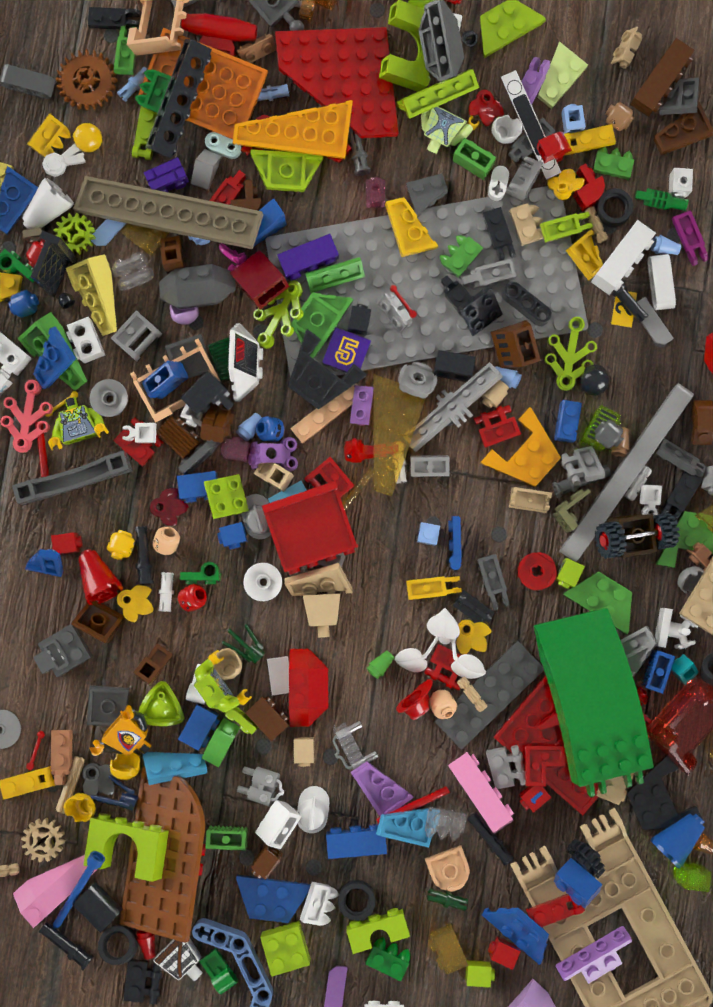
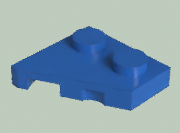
(46, 562)

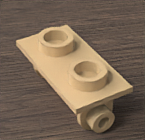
(630, 40)

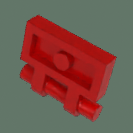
(499, 431)
(138, 451)
(443, 658)

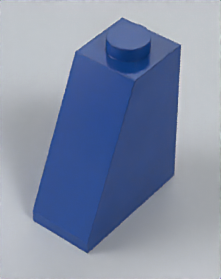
(272, 221)

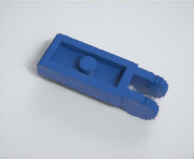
(455, 544)

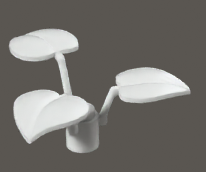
(446, 631)

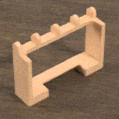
(137, 38)
(168, 410)

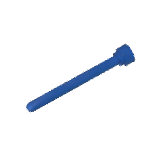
(94, 862)

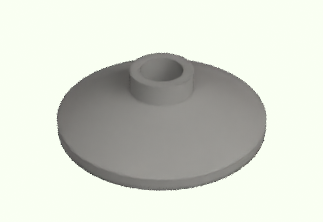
(102, 391)
(10, 728)

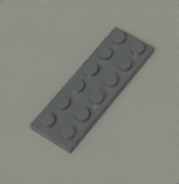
(497, 688)

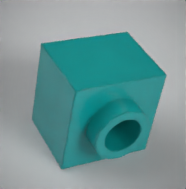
(684, 669)

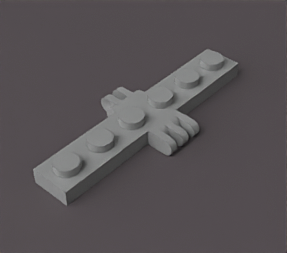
(454, 406)

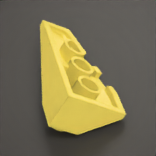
(94, 282)

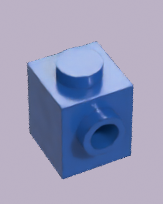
(232, 535)

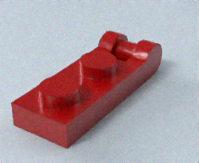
(553, 910)

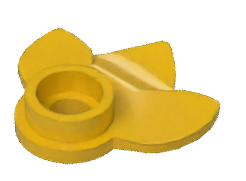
(565, 184)
(138, 602)
(474, 638)

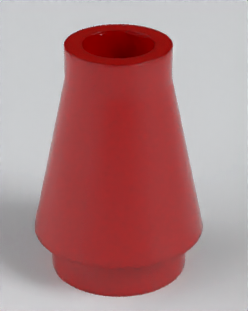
(147, 944)

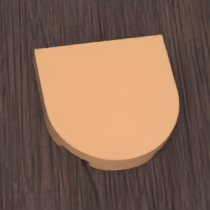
(449, 869)

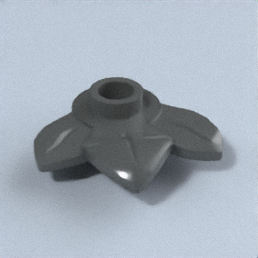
(99, 782)

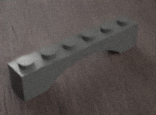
(85, 475)

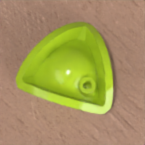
(161, 706)

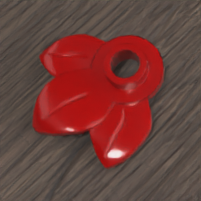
(485, 109)

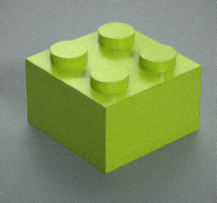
(285, 948)

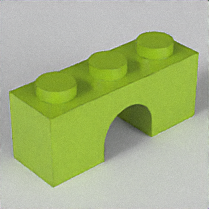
(392, 922)

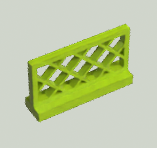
(438, 94)

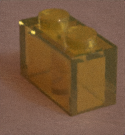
(448, 949)

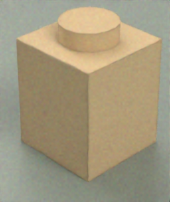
(304, 751)

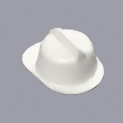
(313, 808)

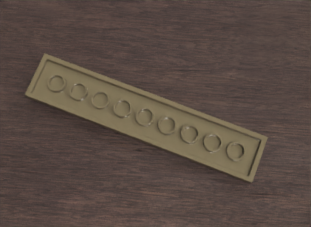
(169, 212)

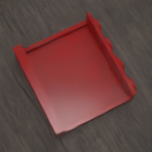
(309, 527)

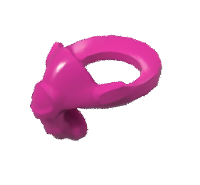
(233, 256)

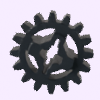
(586, 857)

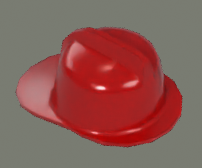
(417, 702)

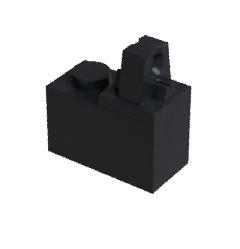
(206, 390)

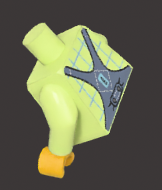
(445, 128)

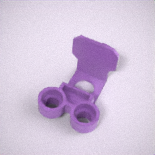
(258, 454)

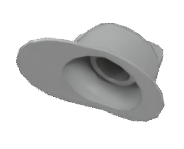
(255, 519)

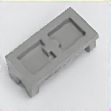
(524, 178)
(429, 465)

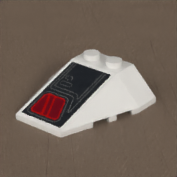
(244, 362)

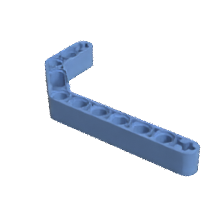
(239, 953)

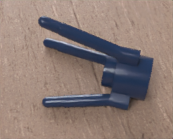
(126, 801)

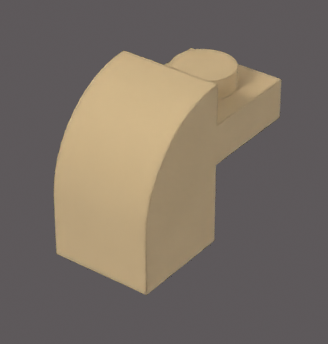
(274, 475)

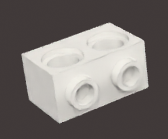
(89, 338)

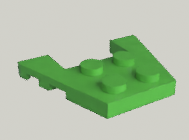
(691, 531)

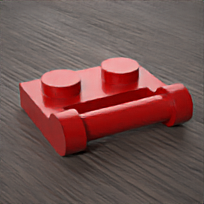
(330, 472)

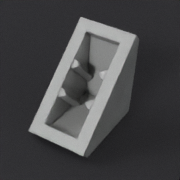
(205, 169)

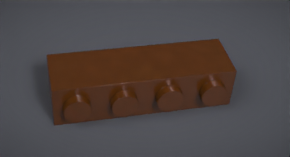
(662, 77)

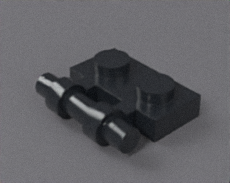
(136, 981)

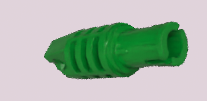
(661, 199)

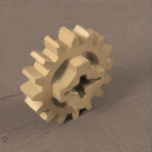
(48, 846)

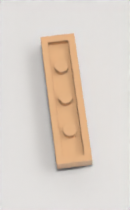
(321, 417)

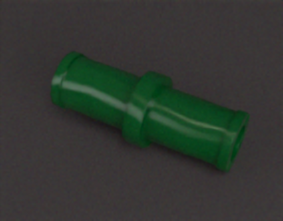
(447, 899)

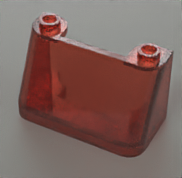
(684, 724)

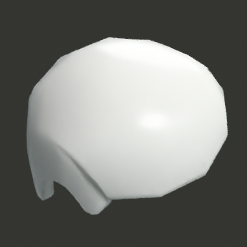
(506, 129)

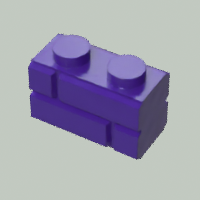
(167, 176)

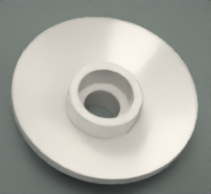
(253, 586)

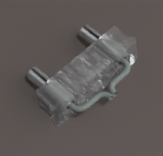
(349, 745)

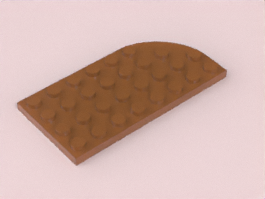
(168, 903)

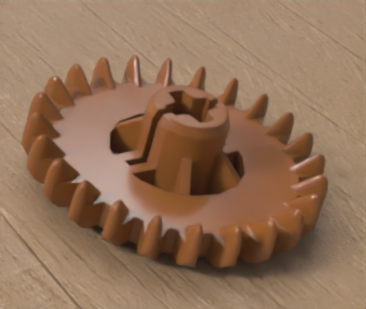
(86, 78)

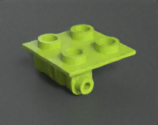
(226, 496)

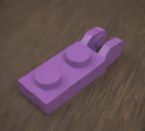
(533, 80)

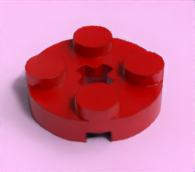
(547, 568)

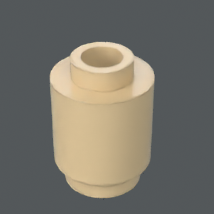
(495, 394)

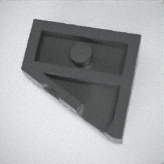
(683, 98)
(426, 192)

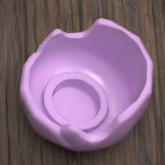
(184, 316)

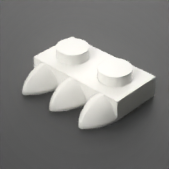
(318, 903)

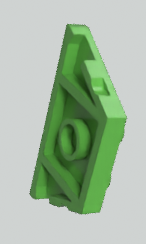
(321, 317)
(600, 593)

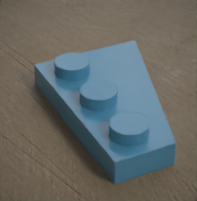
(163, 766)
(405, 827)

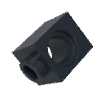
(359, 319)

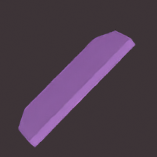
(335, 986)

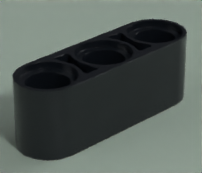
(536, 304)

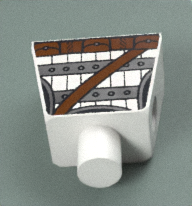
(180, 959)

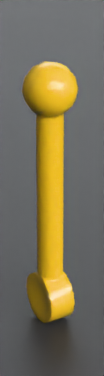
(73, 394)

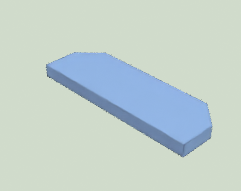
(107, 231)

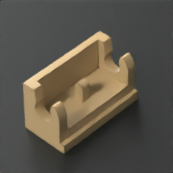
(529, 500)

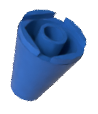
(679, 839)

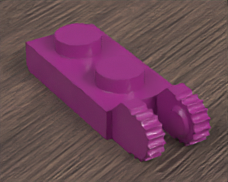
(690, 236)

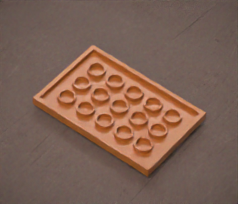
(225, 93)

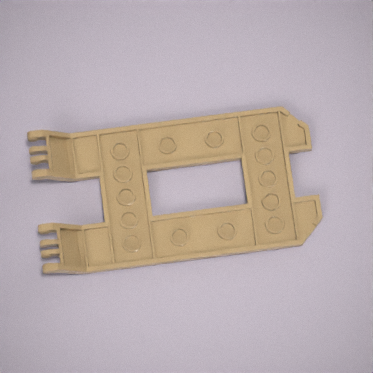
(625, 887)

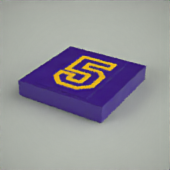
(346, 350)

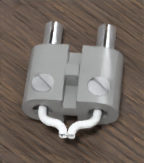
(263, 786)

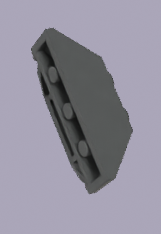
(440, 41)
(196, 286)

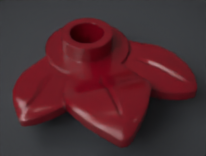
(171, 506)

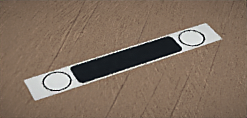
(528, 119)

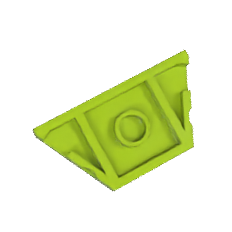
(506, 24)
(285, 169)

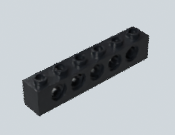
(176, 87)

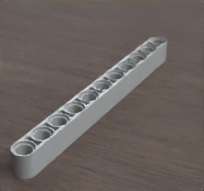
(626, 472)

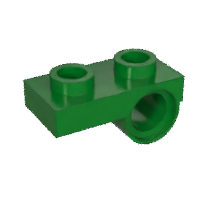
(16, 265)
(192, 577)
(219, 971)

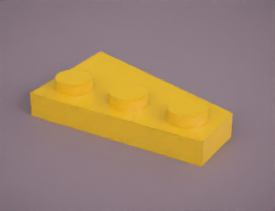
(408, 230)

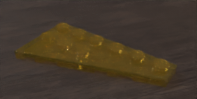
(393, 427)

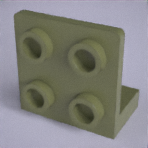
(565, 519)

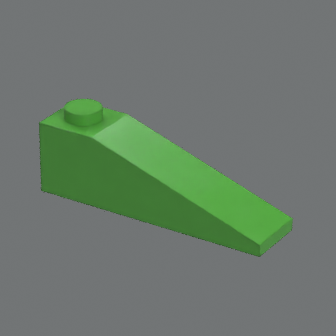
(34, 339)

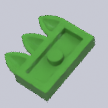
(613, 163)
(461, 256)

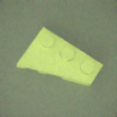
(561, 75)

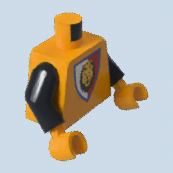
(124, 735)

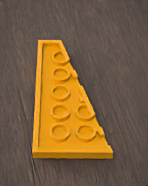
(307, 131)

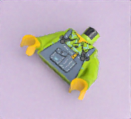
(76, 424)
(214, 689)

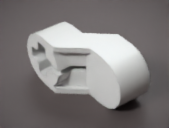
(495, 191)

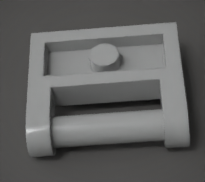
(131, 331)

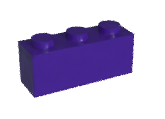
(308, 257)

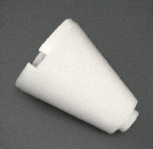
(46, 205)

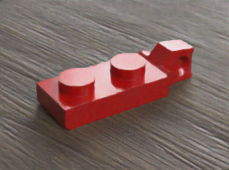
(229, 189)

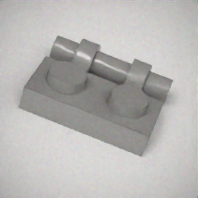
(588, 464)
(501, 769)

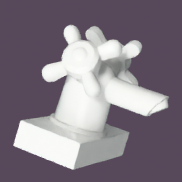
(666, 629)

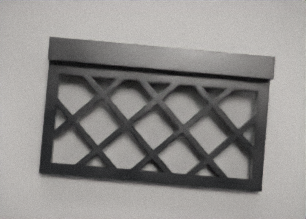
(52, 263)

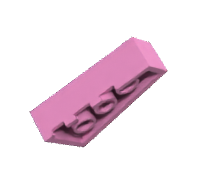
(481, 793)

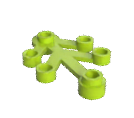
(280, 312)
(569, 356)

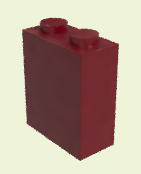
(259, 279)

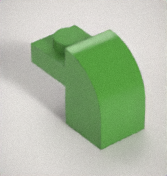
(220, 742)

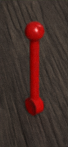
(393, 288)
(31, 765)

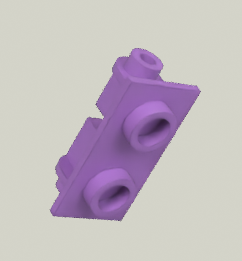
(361, 405)

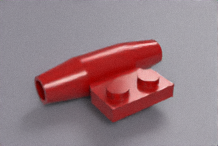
(219, 30)

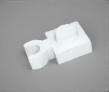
(142, 433)
(650, 497)

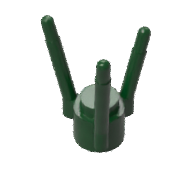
(253, 653)

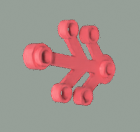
(27, 418)

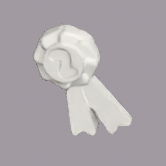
(56, 164)

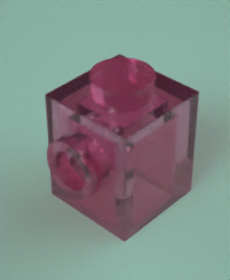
(375, 192)
(235, 450)

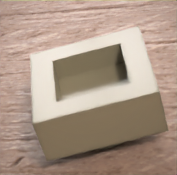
(32, 235)

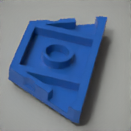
(271, 898)
(520, 930)

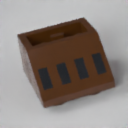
(515, 345)

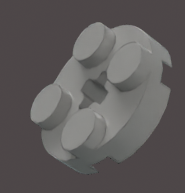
(417, 388)

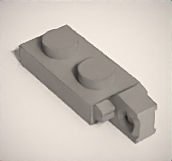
(490, 274)

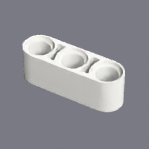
(661, 282)

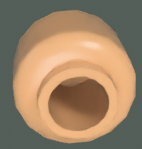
(166, 540)
(442, 704)

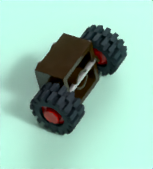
(636, 535)

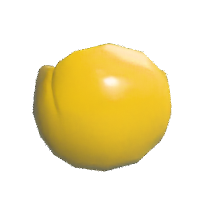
(87, 137)
(125, 766)
(80, 807)

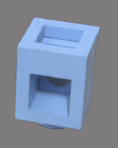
(576, 113)

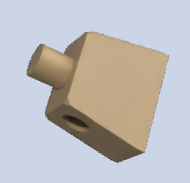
(322, 611)

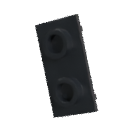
(473, 608)

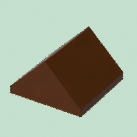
(98, 621)

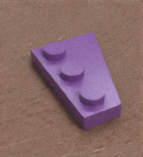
(380, 790)

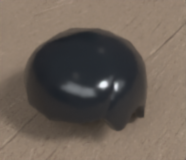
(594, 380)

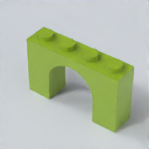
(396, 69)
(150, 844)

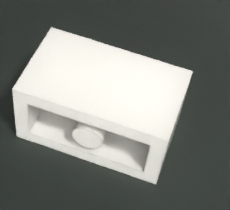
(278, 824)

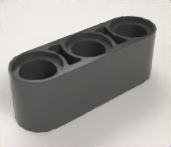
(27, 81)

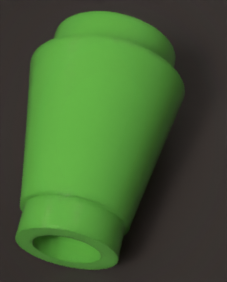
(380, 664)

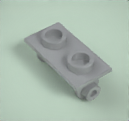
(399, 319)

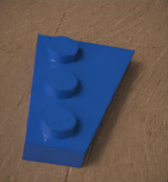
(14, 199)
(55, 359)

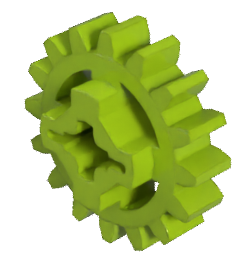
(70, 226)

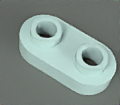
(222, 145)

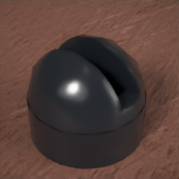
(469, 42)
(66, 300)

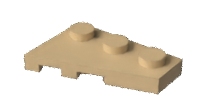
(324, 579)

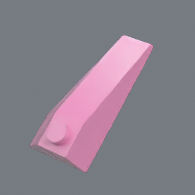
(46, 891)

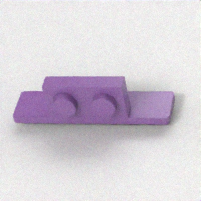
(596, 958)

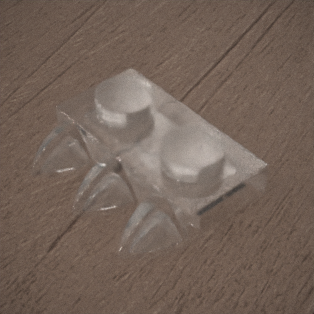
(445, 821)

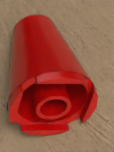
(97, 578)

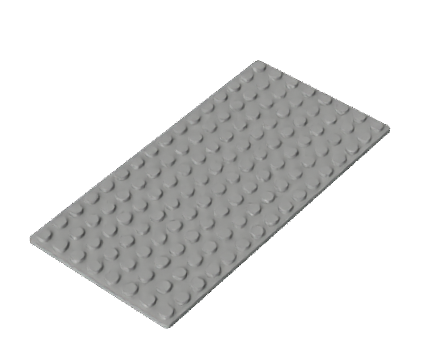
(539, 267)

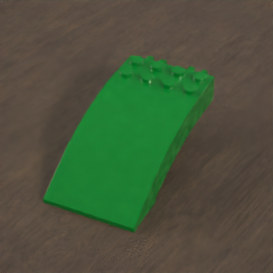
(594, 699)

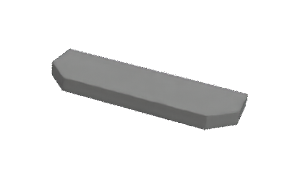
(654, 325)

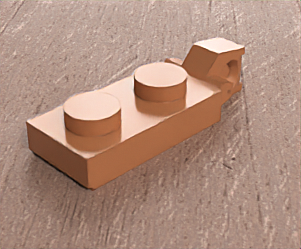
(61, 755)

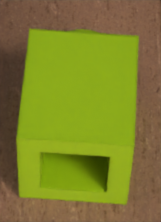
(569, 573)
(479, 974)

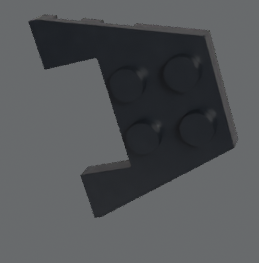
(315, 381)
(651, 800)

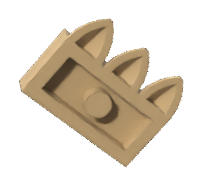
(526, 224)

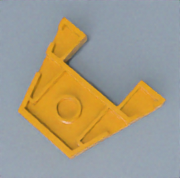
(532, 459)

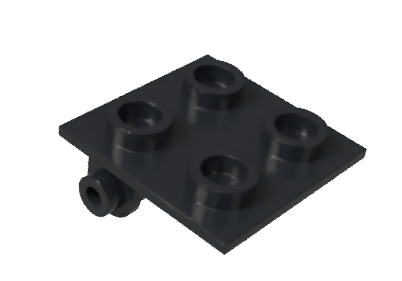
(480, 311)

